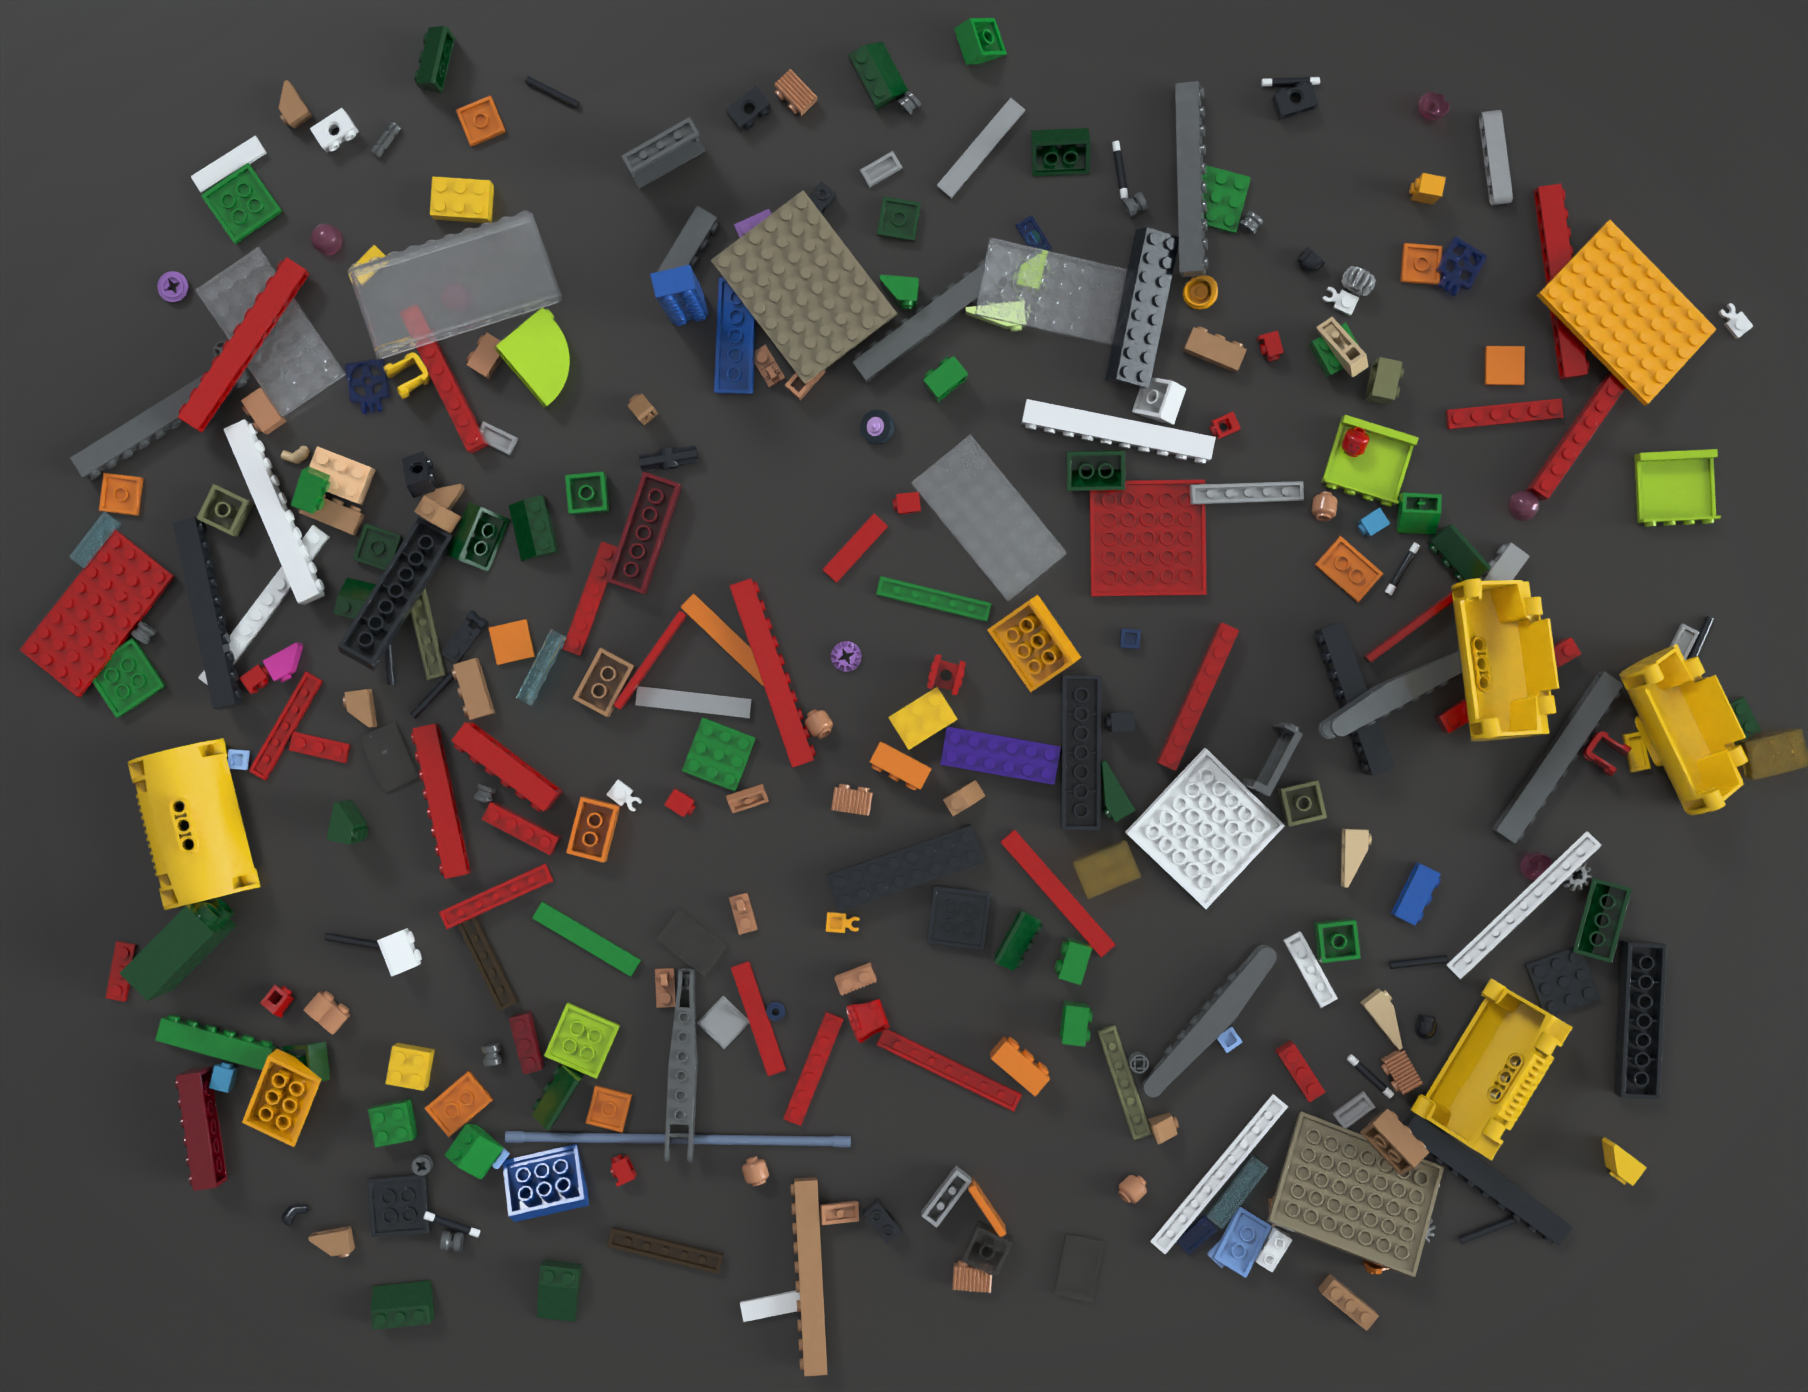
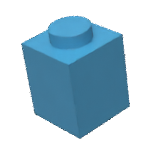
(1372, 523)
(223, 1077)

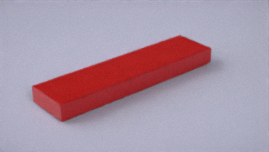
(855, 548)

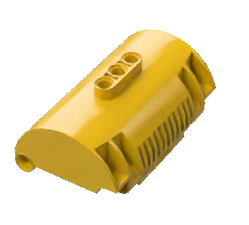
(1504, 659)
(1687, 727)
(221, 854)
(1477, 1070)

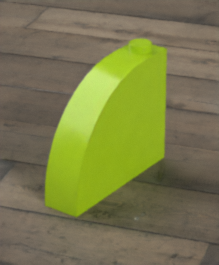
(538, 355)

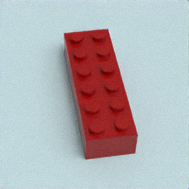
(507, 766)

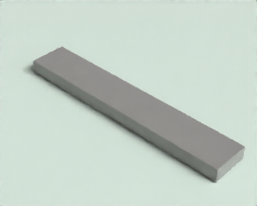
(980, 148)
(1246, 492)
(693, 702)

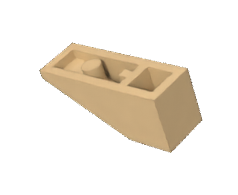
(1343, 347)
(1353, 850)
(1383, 1013)

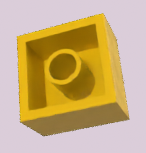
(410, 1066)

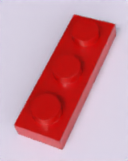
(319, 747)
(117, 985)

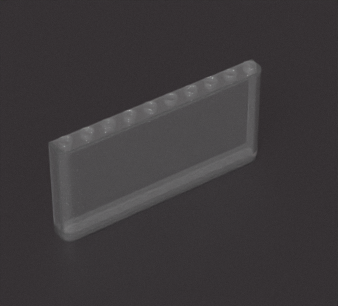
(454, 284)

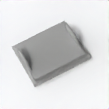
(723, 1022)

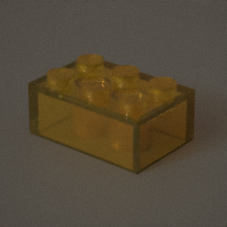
(1774, 754)
(1106, 869)

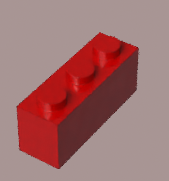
(1300, 1071)

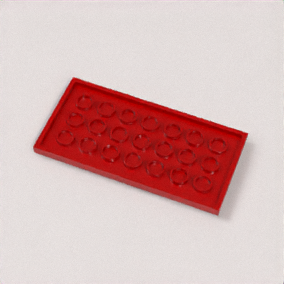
(97, 613)

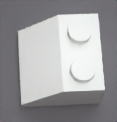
(1160, 400)
(400, 951)

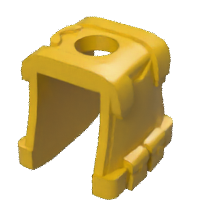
(410, 359)

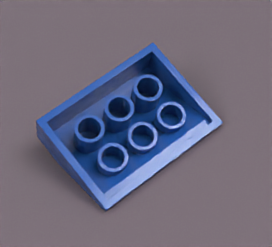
(545, 1183)

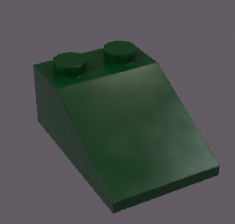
(1114, 798)
(558, 1290)

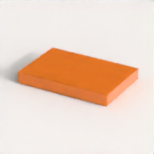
(1348, 569)
(459, 1103)
(987, 1208)

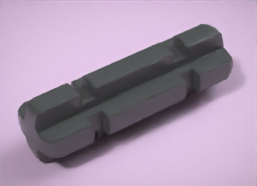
(385, 140)

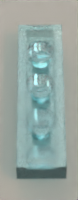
(541, 667)
(1237, 1192)

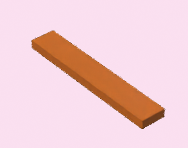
(722, 634)

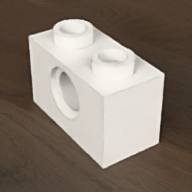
(323, 130)
(1273, 1248)

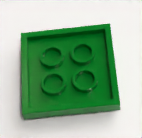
(1224, 198)
(241, 203)
(128, 679)
(719, 754)

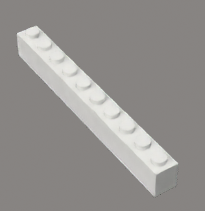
(1118, 430)
(274, 512)

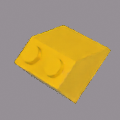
(1622, 1165)

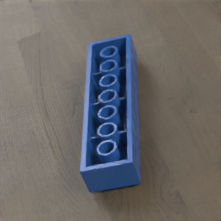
(680, 295)

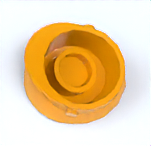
(1200, 292)

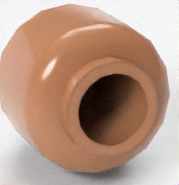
(1324, 506)
(818, 723)
(755, 1171)
(1132, 1189)

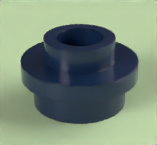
(778, 1005)

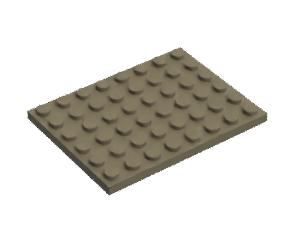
(804, 287)
(1352, 1198)

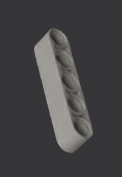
(1495, 157)

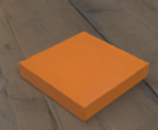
(480, 121)
(1420, 263)
(1504, 365)
(121, 494)
(511, 642)
(609, 1108)

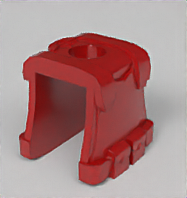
(956, 670)
(1607, 768)
(867, 1019)

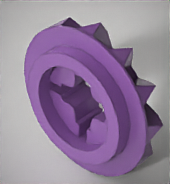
(164, 285)
(837, 653)

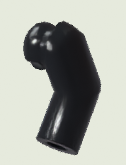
(288, 1216)

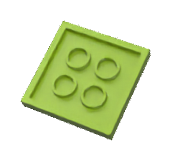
(582, 1040)

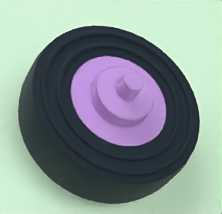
(877, 426)

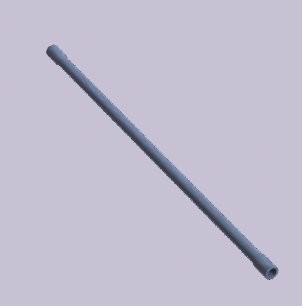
(521, 1136)

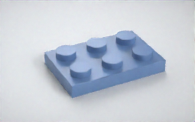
(1241, 1242)

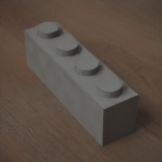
(691, 240)

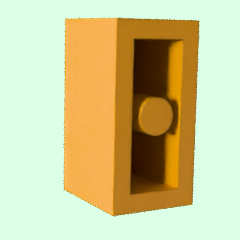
(1427, 188)

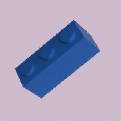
(1416, 894)

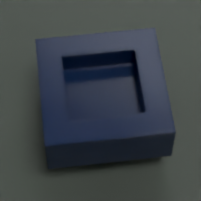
(1130, 638)

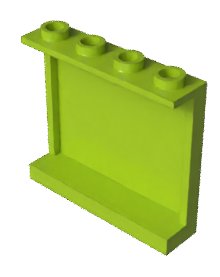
(1375, 473)
(1675, 487)

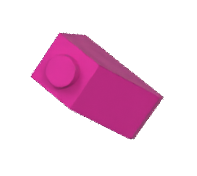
(284, 662)

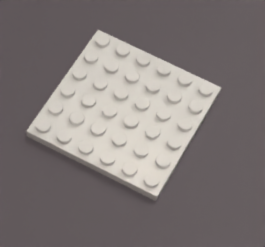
(1205, 828)

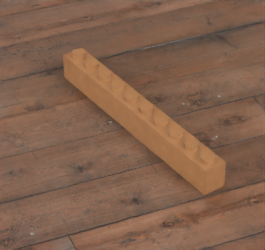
(810, 1276)

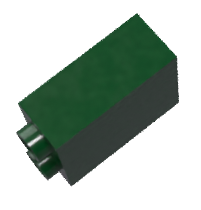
(179, 948)

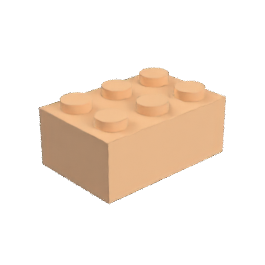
(347, 477)

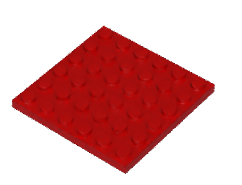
(1147, 540)

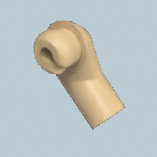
(296, 457)

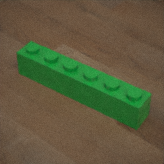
(214, 1042)

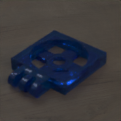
(1453, 279)
(370, 399)

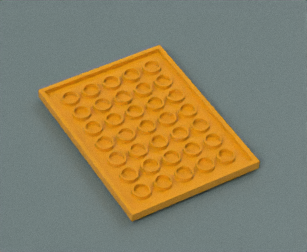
(1626, 312)

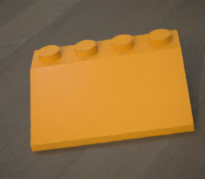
(1034, 643)
(282, 1097)

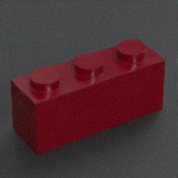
(527, 1042)

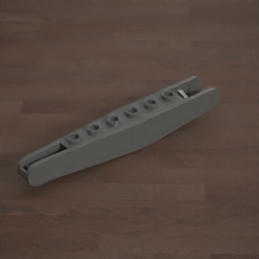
(1390, 696)
(1212, 1020)
(682, 1067)

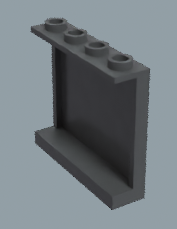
(663, 153)
(1276, 761)

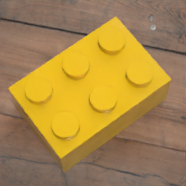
(461, 200)
(922, 718)

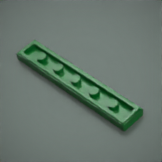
(933, 599)
(586, 938)

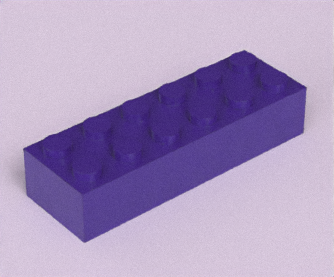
(1000, 755)

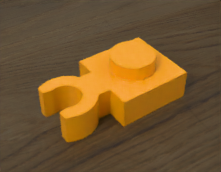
(837, 922)

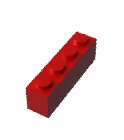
(521, 828)

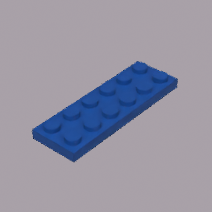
(733, 344)

